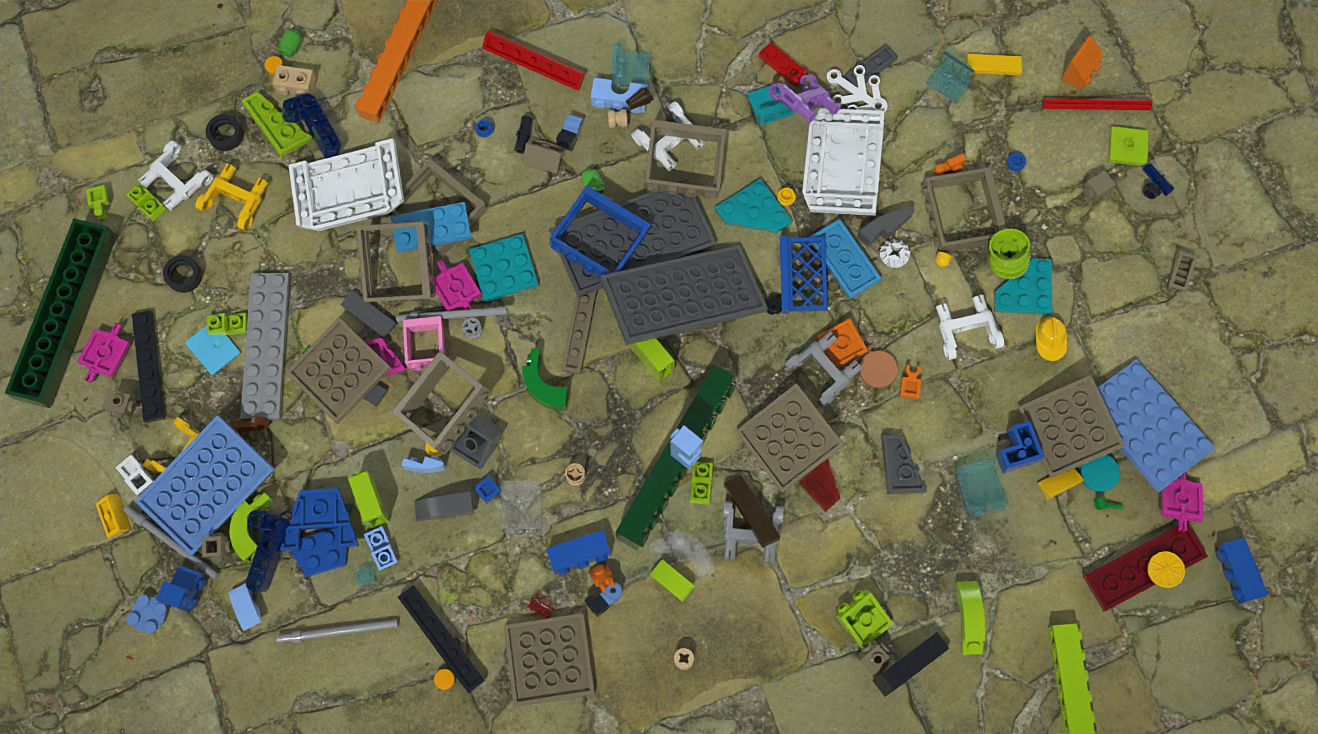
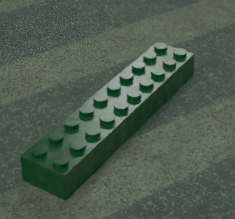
(60, 313)
(667, 471)

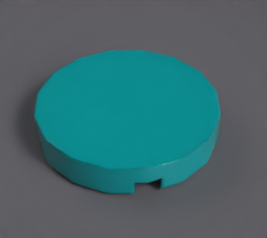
(1100, 474)

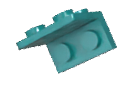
(766, 108)

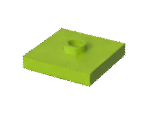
(1128, 146)

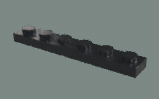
(148, 366)
(441, 639)

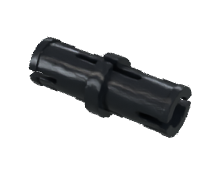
(523, 134)

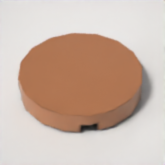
(878, 369)

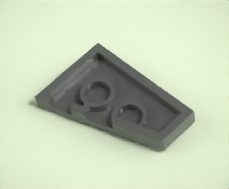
(899, 469)

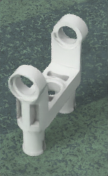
(667, 142)
(181, 191)
(950, 326)

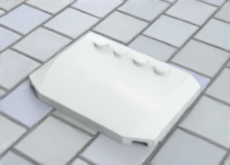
(844, 162)
(347, 187)

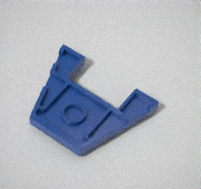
(317, 511)
(320, 551)

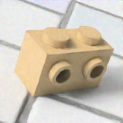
(293, 81)

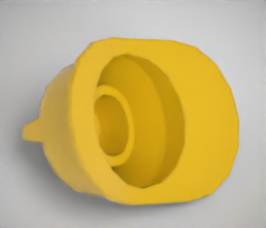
(1051, 339)

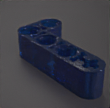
(317, 127)
(263, 552)

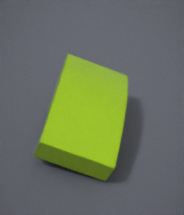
(146, 202)
(227, 325)
(701, 483)
(672, 580)

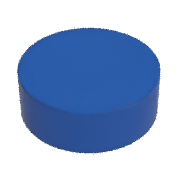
(1016, 162)

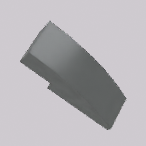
(884, 226)
(444, 506)

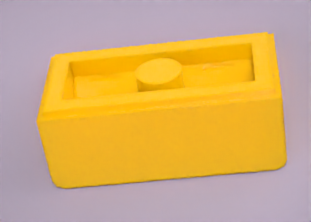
(1054, 486)
(112, 515)

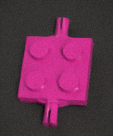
(455, 287)
(103, 353)
(1182, 501)

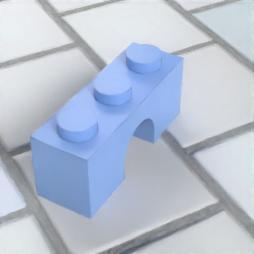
(603, 96)
(686, 447)

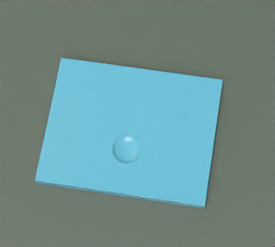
(212, 350)

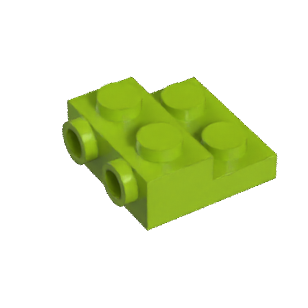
(863, 617)

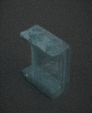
(980, 488)

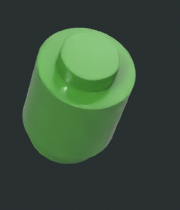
(289, 43)
(593, 180)

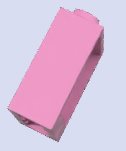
(420, 325)

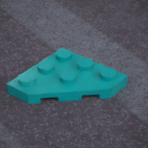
(754, 209)
(1029, 292)

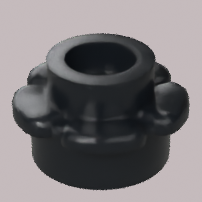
(1151, 190)
(778, 305)

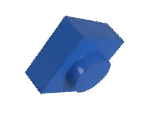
(487, 489)

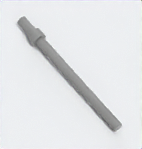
(454, 314)
(142, 520)
(298, 635)

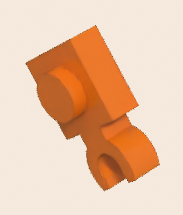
(952, 165)
(910, 386)
(602, 576)

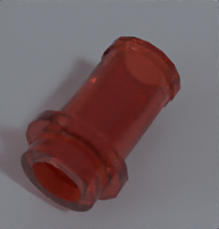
(540, 607)

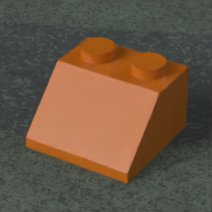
(1084, 64)

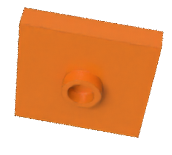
(847, 347)

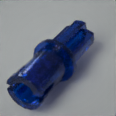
(1165, 187)

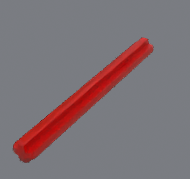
(1097, 104)

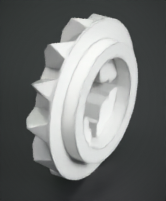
(893, 260)

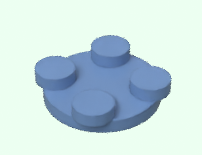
(147, 614)

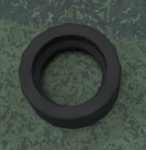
(218, 121)
(175, 262)

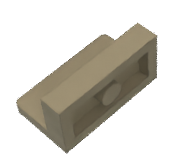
(543, 155)

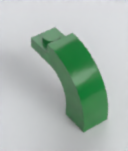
(546, 395)

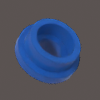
(484, 124)

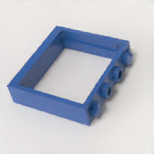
(613, 210)

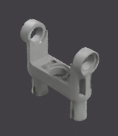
(841, 377)
(733, 536)

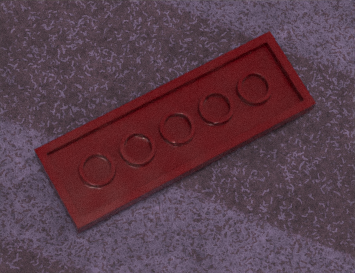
(1129, 573)

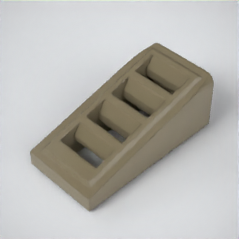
(1188, 274)

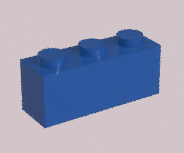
(579, 553)
(1241, 571)

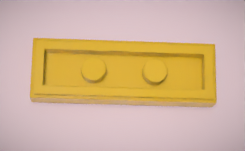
(995, 64)

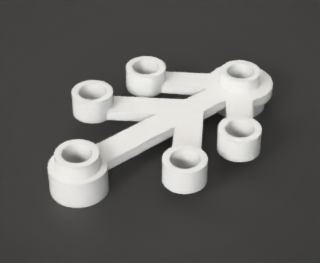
(859, 93)

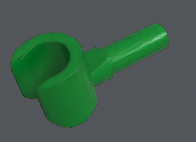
(1101, 504)

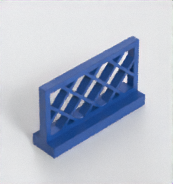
(786, 274)

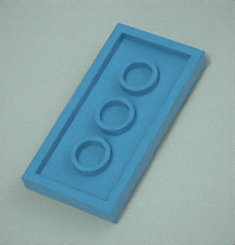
(446, 226)
(846, 260)

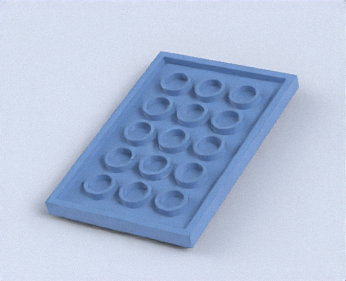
(1152, 426)
(205, 485)

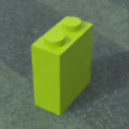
(654, 358)
(368, 499)

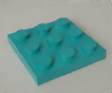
(503, 268)

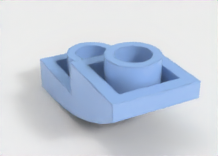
(429, 465)
(380, 548)
(244, 607)

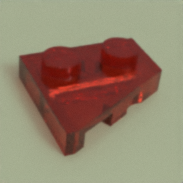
(821, 486)

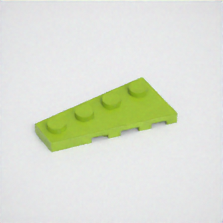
(281, 134)

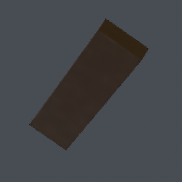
(752, 511)

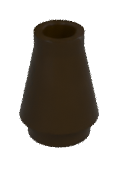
(640, 98)

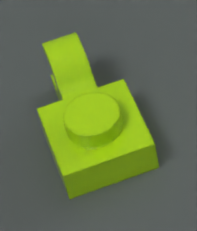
(97, 198)

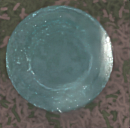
(364, 576)

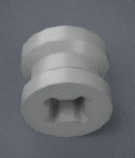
(470, 324)

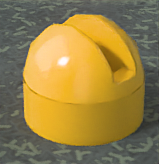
(943, 259)

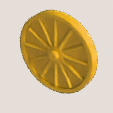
(1166, 569)

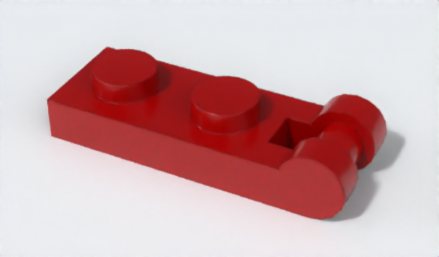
(782, 64)

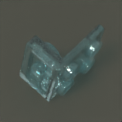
(629, 67)
(951, 77)

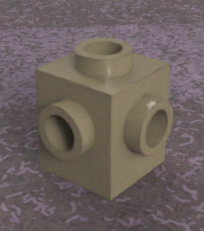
(119, 403)
(217, 547)
(874, 656)

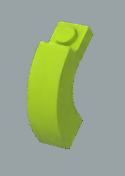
(241, 532)
(972, 617)

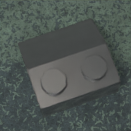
(477, 441)

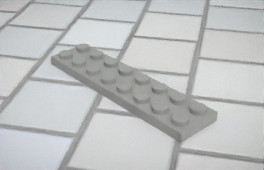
(265, 346)

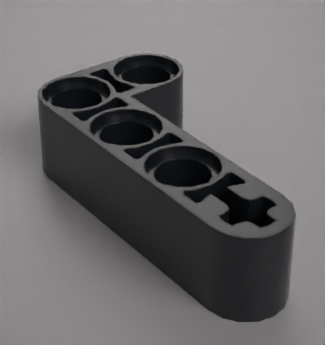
(910, 664)

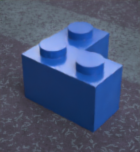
(1024, 448)
(182, 590)

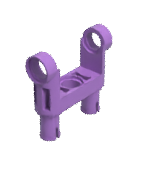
(804, 102)

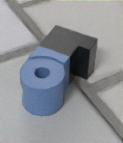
(570, 132)
(604, 600)

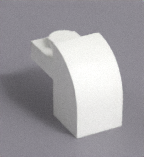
(135, 475)

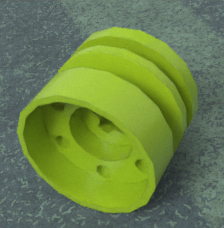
(1009, 253)

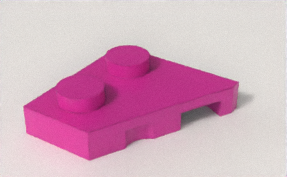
(387, 355)

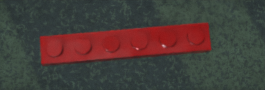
(533, 60)

